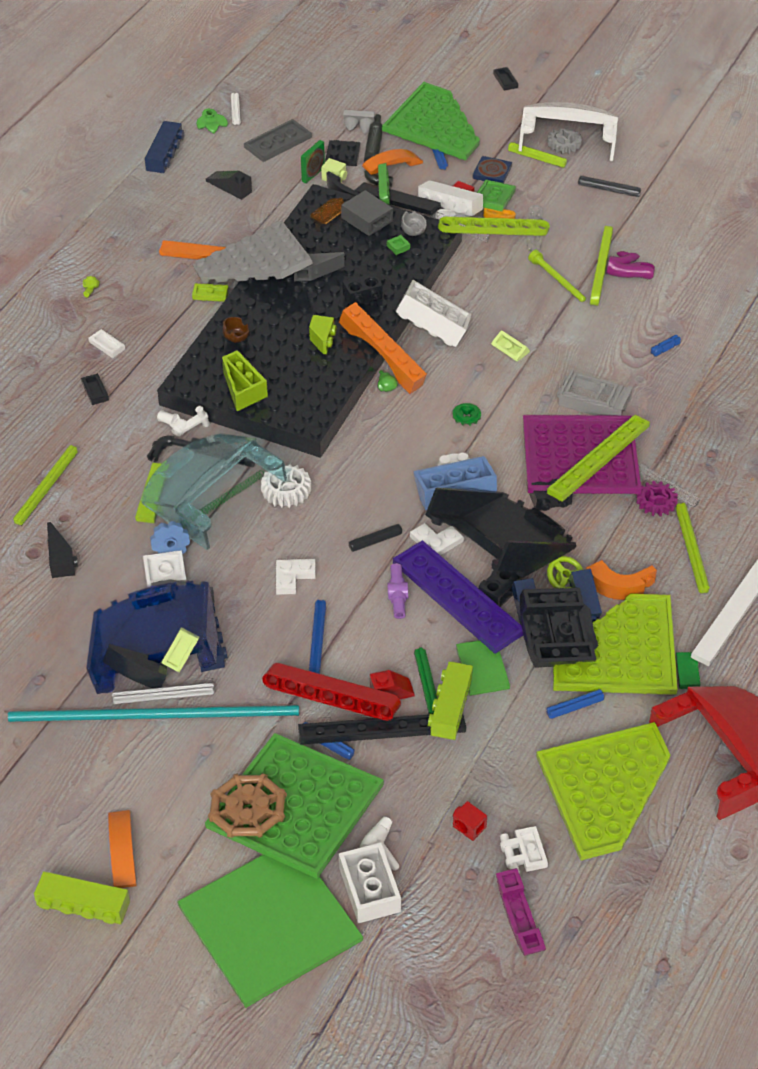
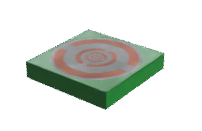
(312, 161)

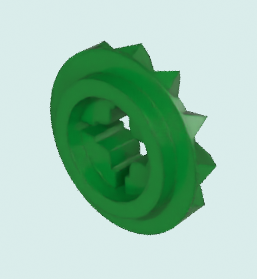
(467, 409)

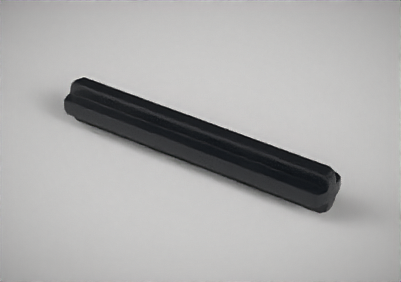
(609, 186)

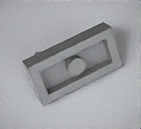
(354, 117)

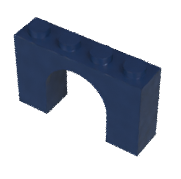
(578, 579)

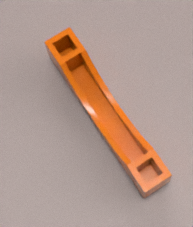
(405, 369)

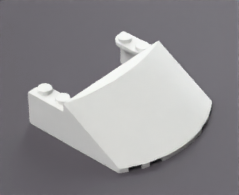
(570, 112)

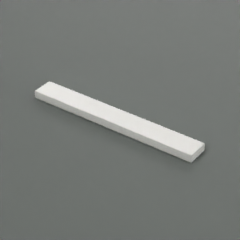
(728, 618)

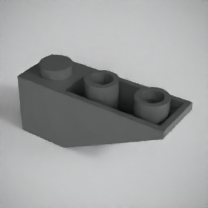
(322, 264)

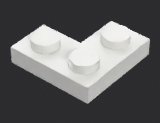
(439, 542)
(289, 570)

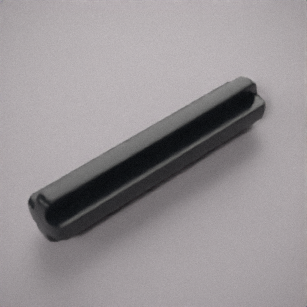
(375, 537)

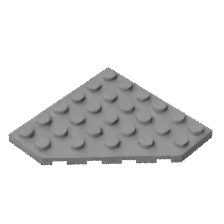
(261, 255)

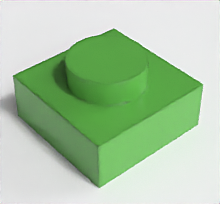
(398, 245)

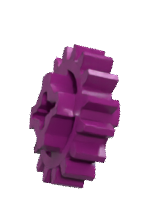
(657, 498)

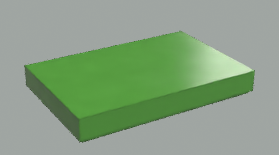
(496, 194)
(488, 668)

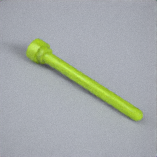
(537, 258)

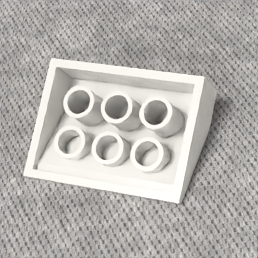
(434, 313)

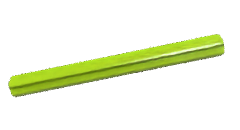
(45, 485)
(692, 548)

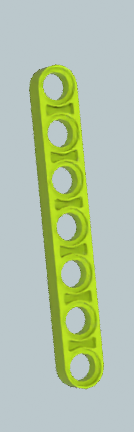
(501, 224)
(601, 265)

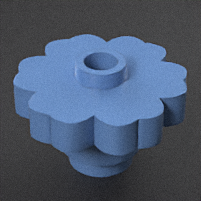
(169, 538)

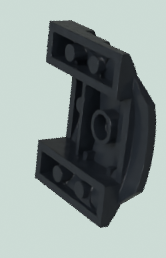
(557, 627)

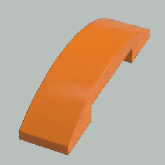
(391, 157)
(121, 849)

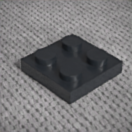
(343, 151)

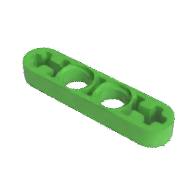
(383, 174)

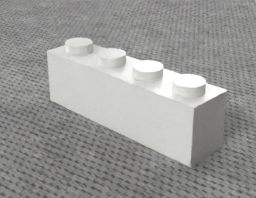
(452, 197)

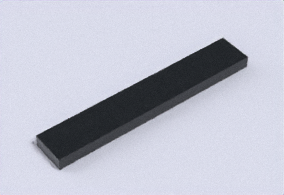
(404, 200)

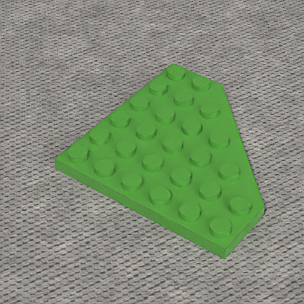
(435, 121)

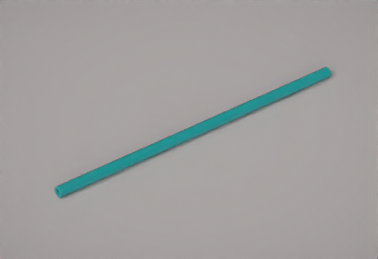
(153, 713)

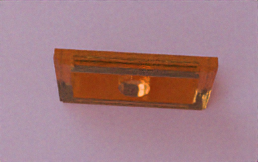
(328, 210)

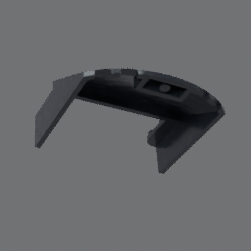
(507, 530)

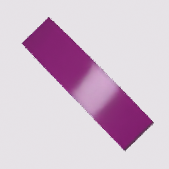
(519, 913)

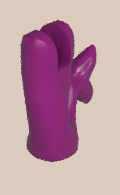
(622, 266)

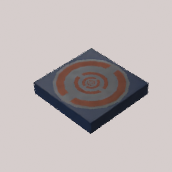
(492, 169)

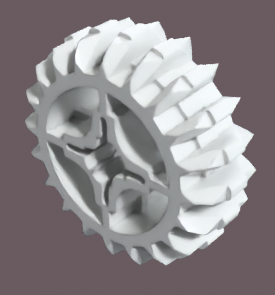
(288, 492)

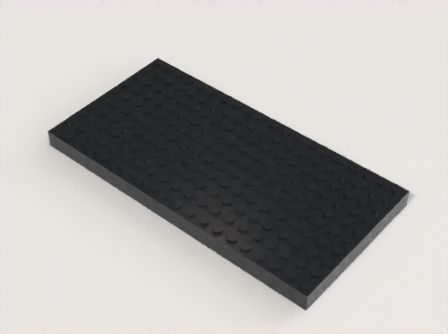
(305, 388)

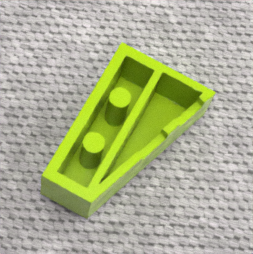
(243, 380)

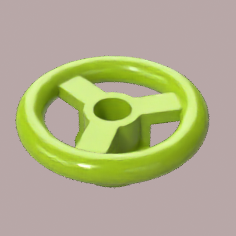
(559, 580)

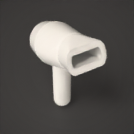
(379, 834)

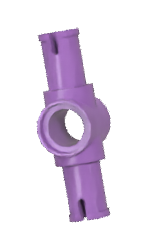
(397, 591)

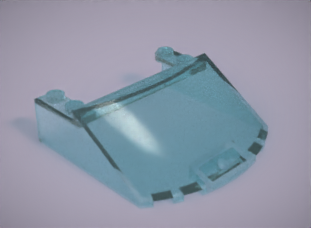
(193, 471)

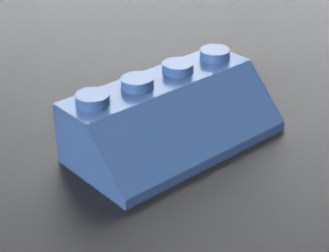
(465, 474)

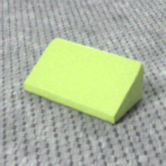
(510, 346)

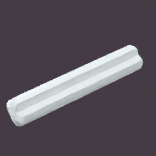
(235, 108)

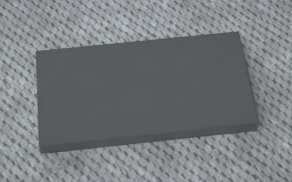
(277, 140)

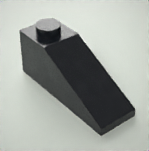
(232, 182)
(61, 557)

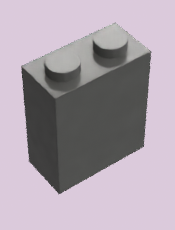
(367, 213)

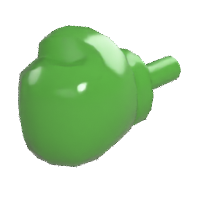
(386, 382)

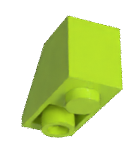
(321, 332)

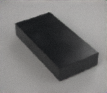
(505, 78)
(94, 389)

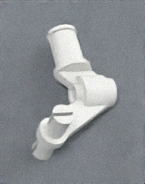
(180, 426)

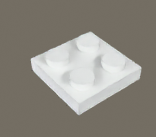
(164, 567)

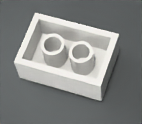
(369, 882)

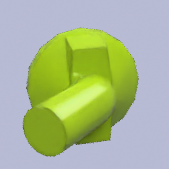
(89, 284)

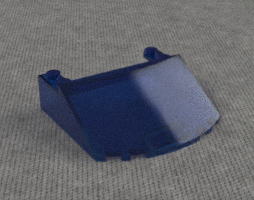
(149, 625)

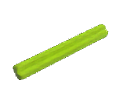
(538, 155)

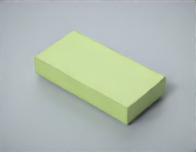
(180, 649)

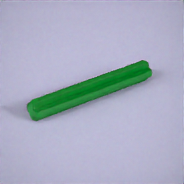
(426, 678)

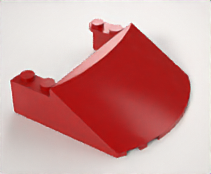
(735, 719)

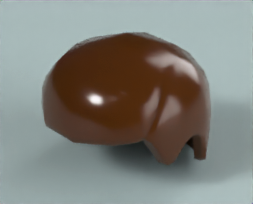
(235, 330)

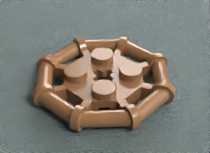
(247, 795)

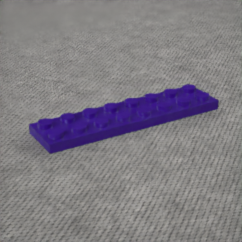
(459, 597)

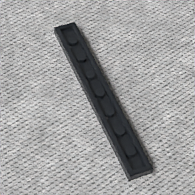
(367, 729)

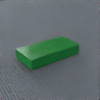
(687, 670)

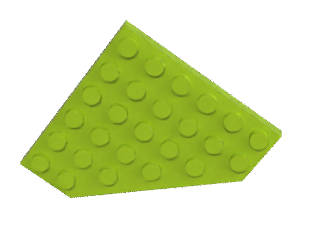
(632, 651)
(604, 785)

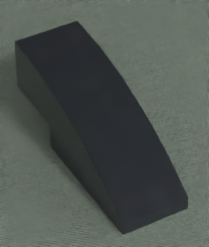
(135, 666)

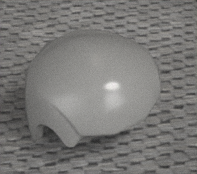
(413, 223)

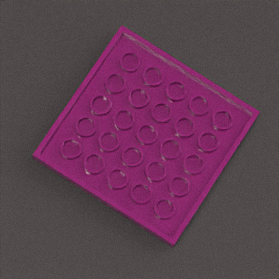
(560, 441)

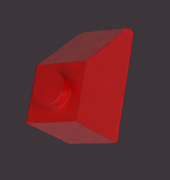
(392, 683)

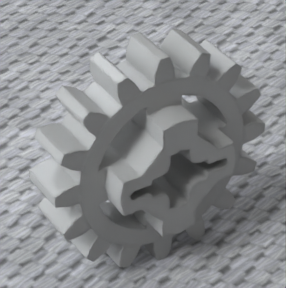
(564, 140)

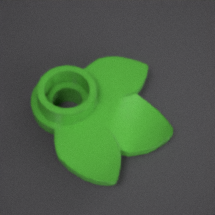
(211, 120)

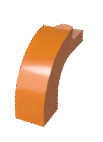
(620, 586)

